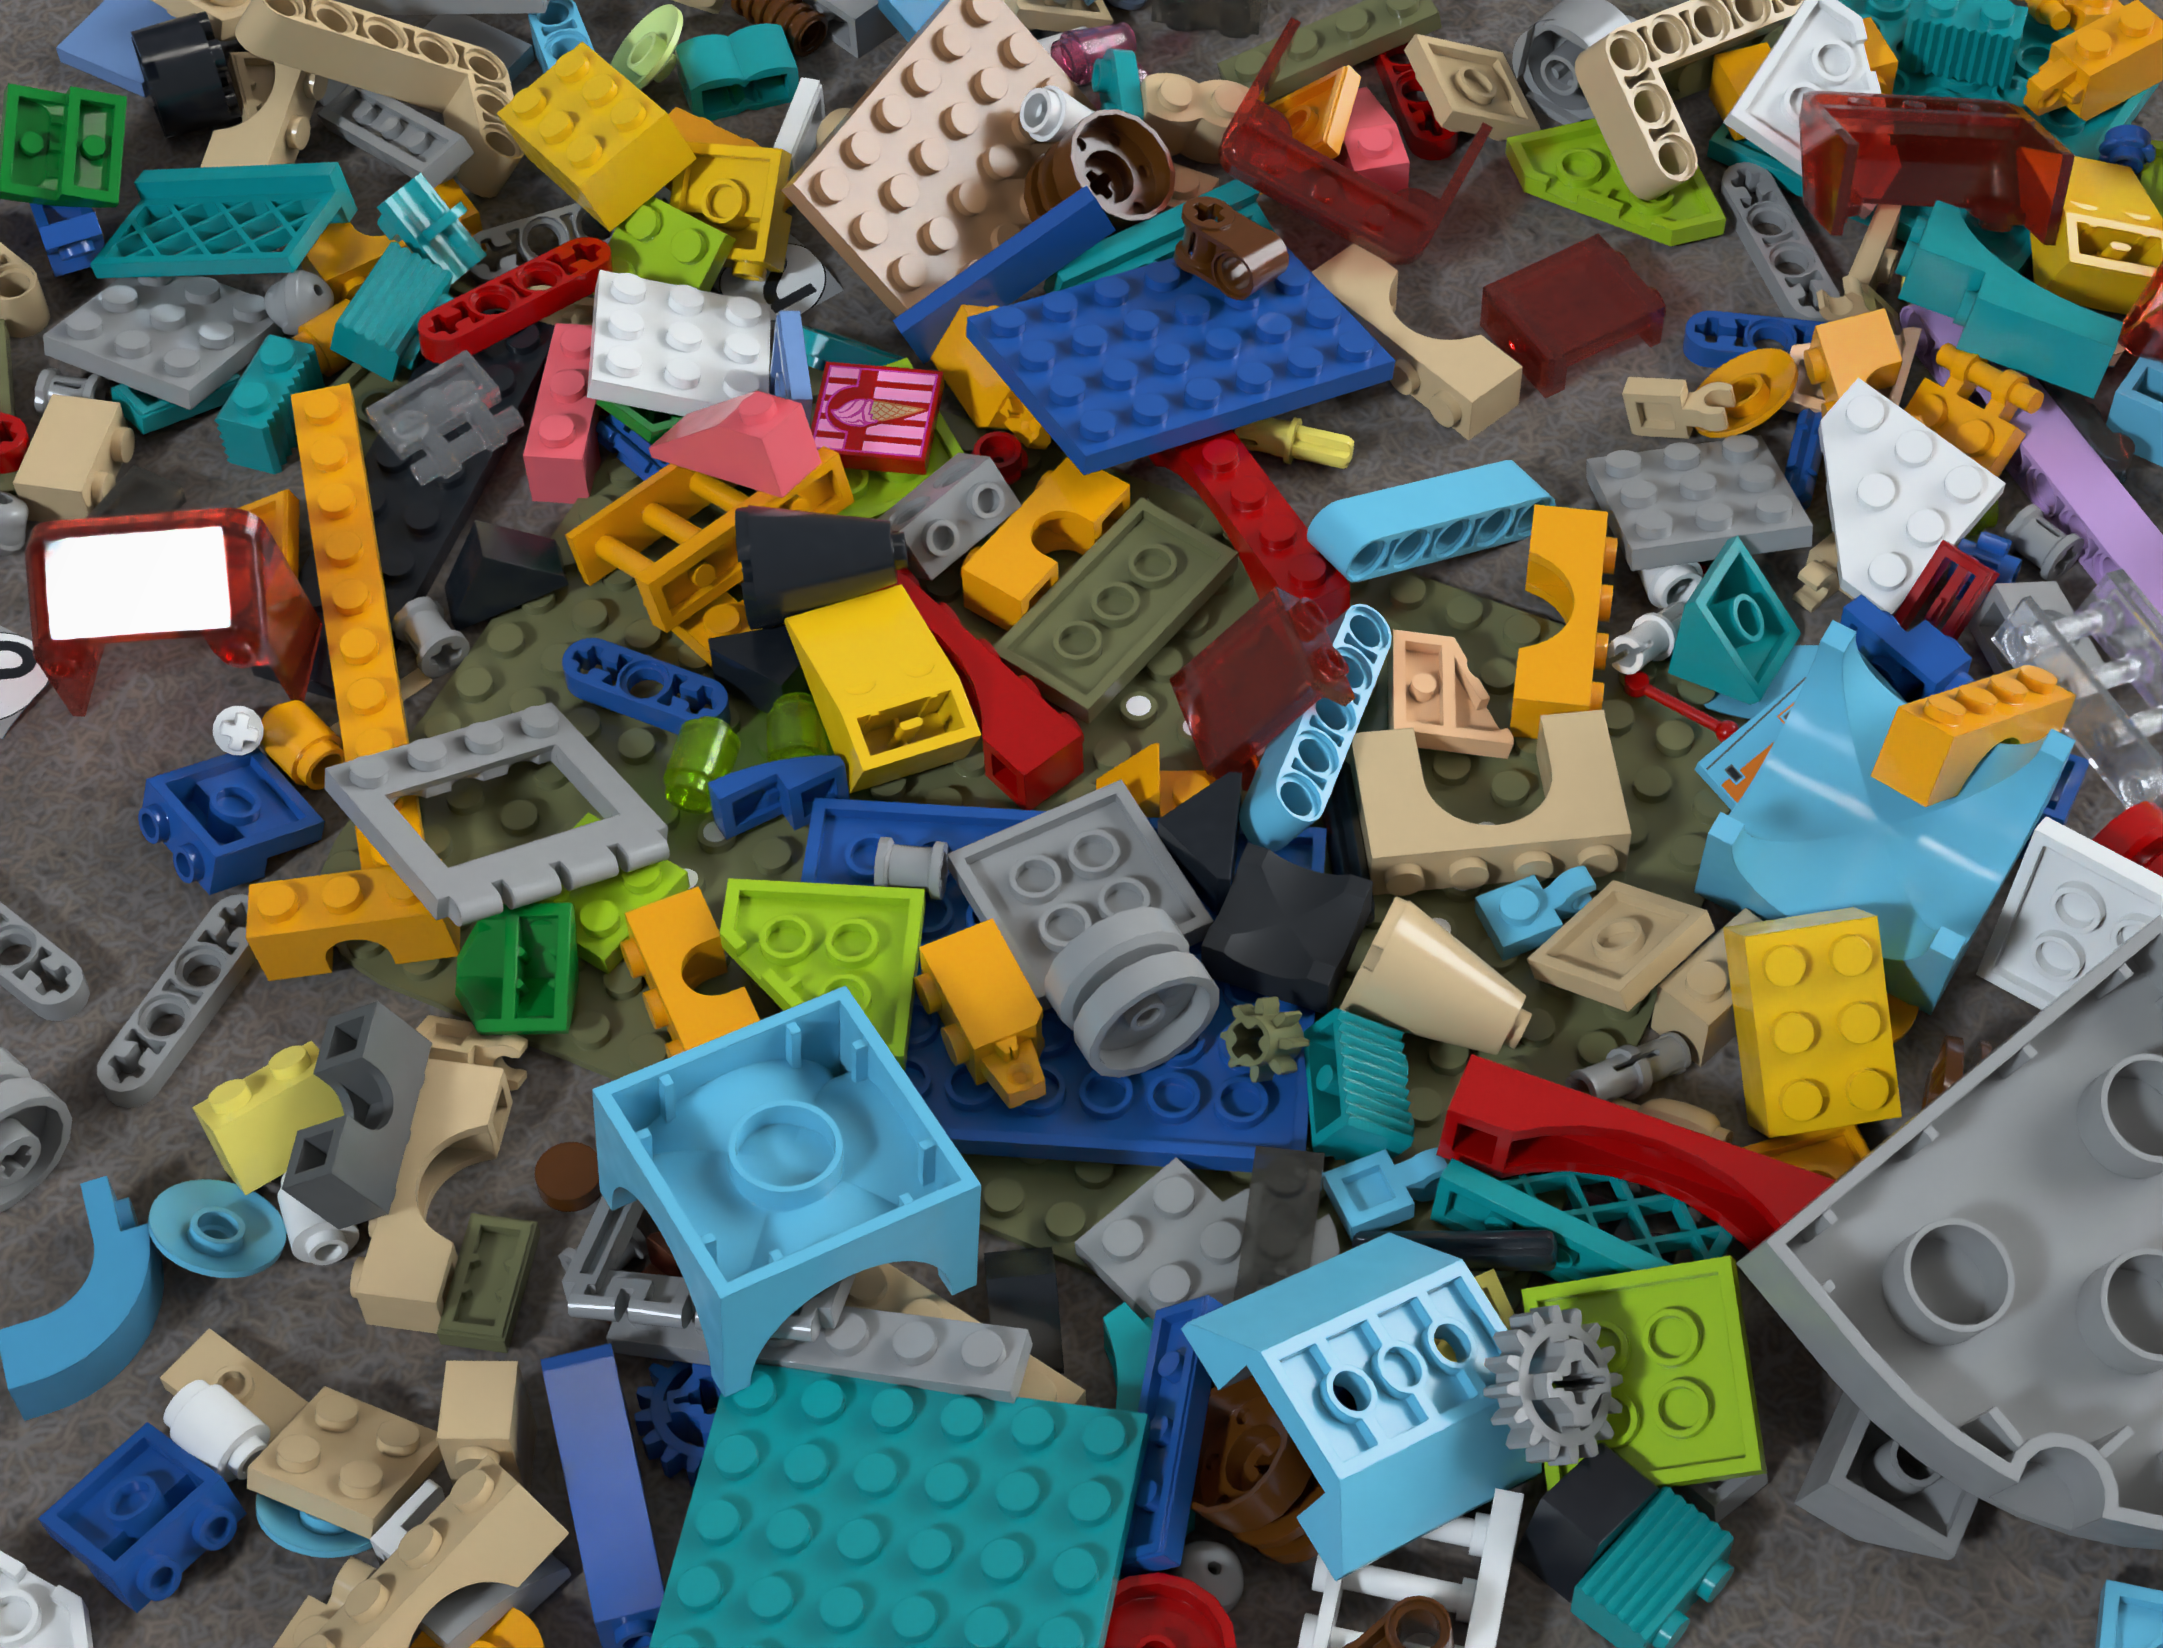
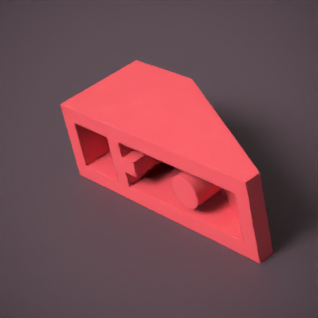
(1374, 144)
(745, 441)

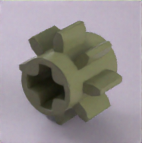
(1264, 1039)

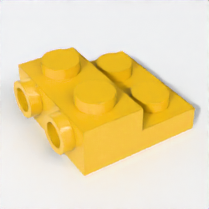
(741, 196)

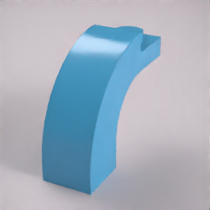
(101, 1327)

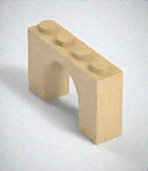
(1422, 847)

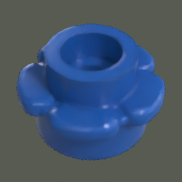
(2127, 147)

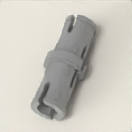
(1632, 1069)

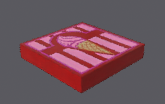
(878, 416)

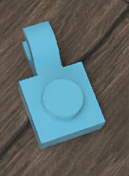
(1526, 915)
(1377, 1193)

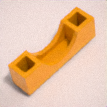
(1565, 570)
(1947, 734)

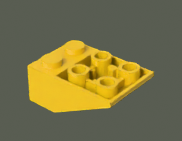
(2104, 241)
(882, 687)

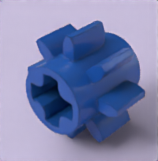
(1992, 552)

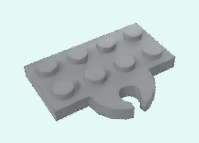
(1177, 1243)

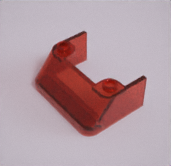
(1929, 150)
(1265, 156)
(165, 580)

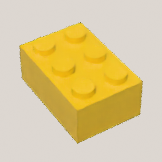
(596, 136)
(1812, 1022)

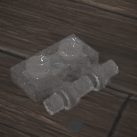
(436, 405)

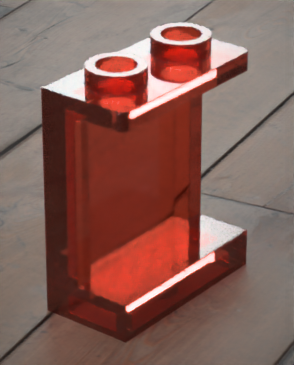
(1569, 310)
(1259, 681)

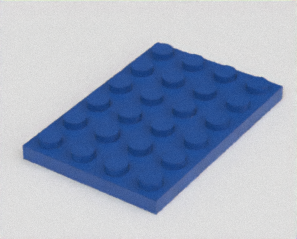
(1173, 359)

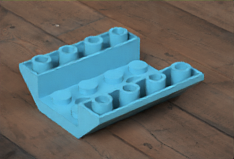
(1421, 1425)

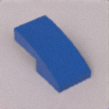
(773, 789)

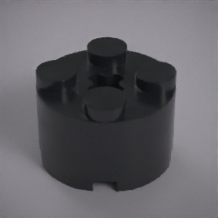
(185, 74)

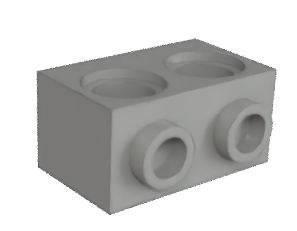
(951, 512)

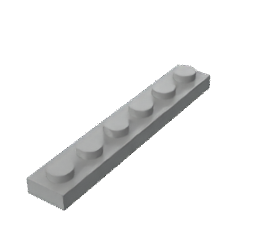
(872, 1346)

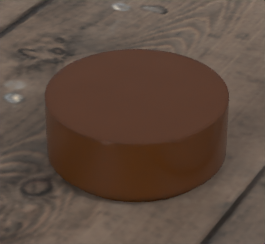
(568, 1177)

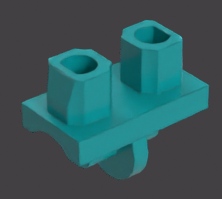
(430, 227)

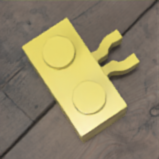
(258, 1117)

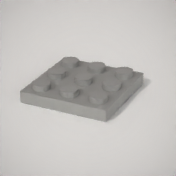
(164, 335)
(1693, 498)
(1071, 870)

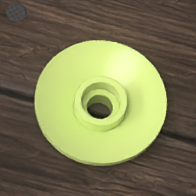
(650, 46)

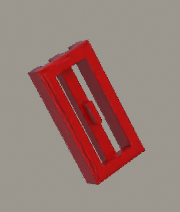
(1929, 577)

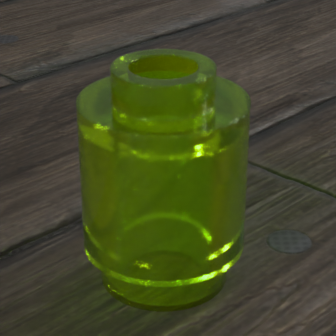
(795, 728)
(702, 753)

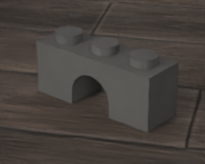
(352, 1163)

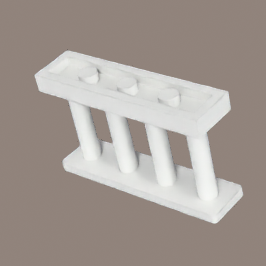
(1474, 1600)

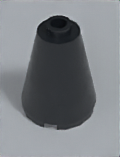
(811, 560)

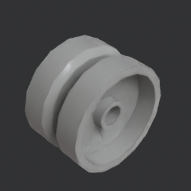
(1131, 991)
(32, 1131)

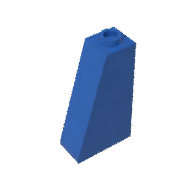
(606, 1494)

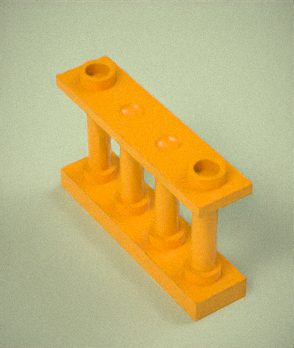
(706, 558)

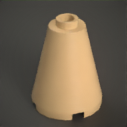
(1435, 986)

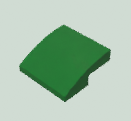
(61, 147)

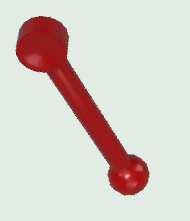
(1638, 685)

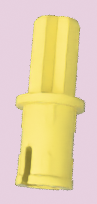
(1296, 441)

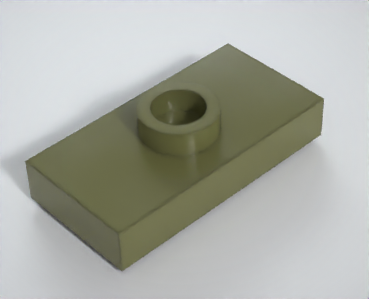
(489, 1283)

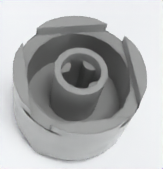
(1549, 51)

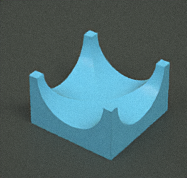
(1832, 837)
(785, 1170)

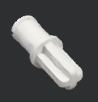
(1648, 640)
(238, 730)

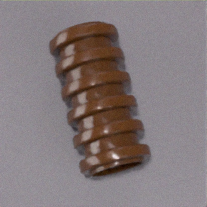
(796, 18)

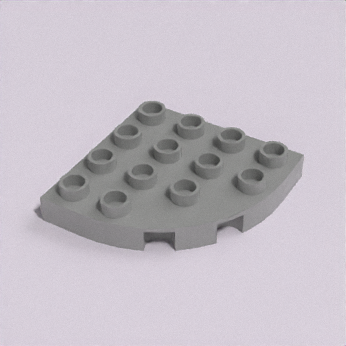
(2004, 1266)

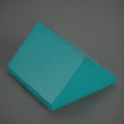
(1733, 629)

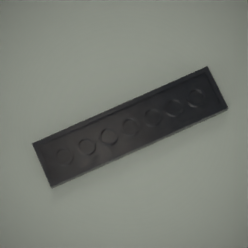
(419, 522)

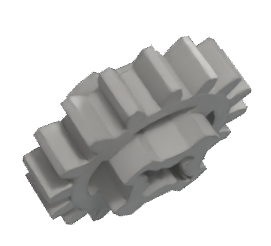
(1544, 1350)

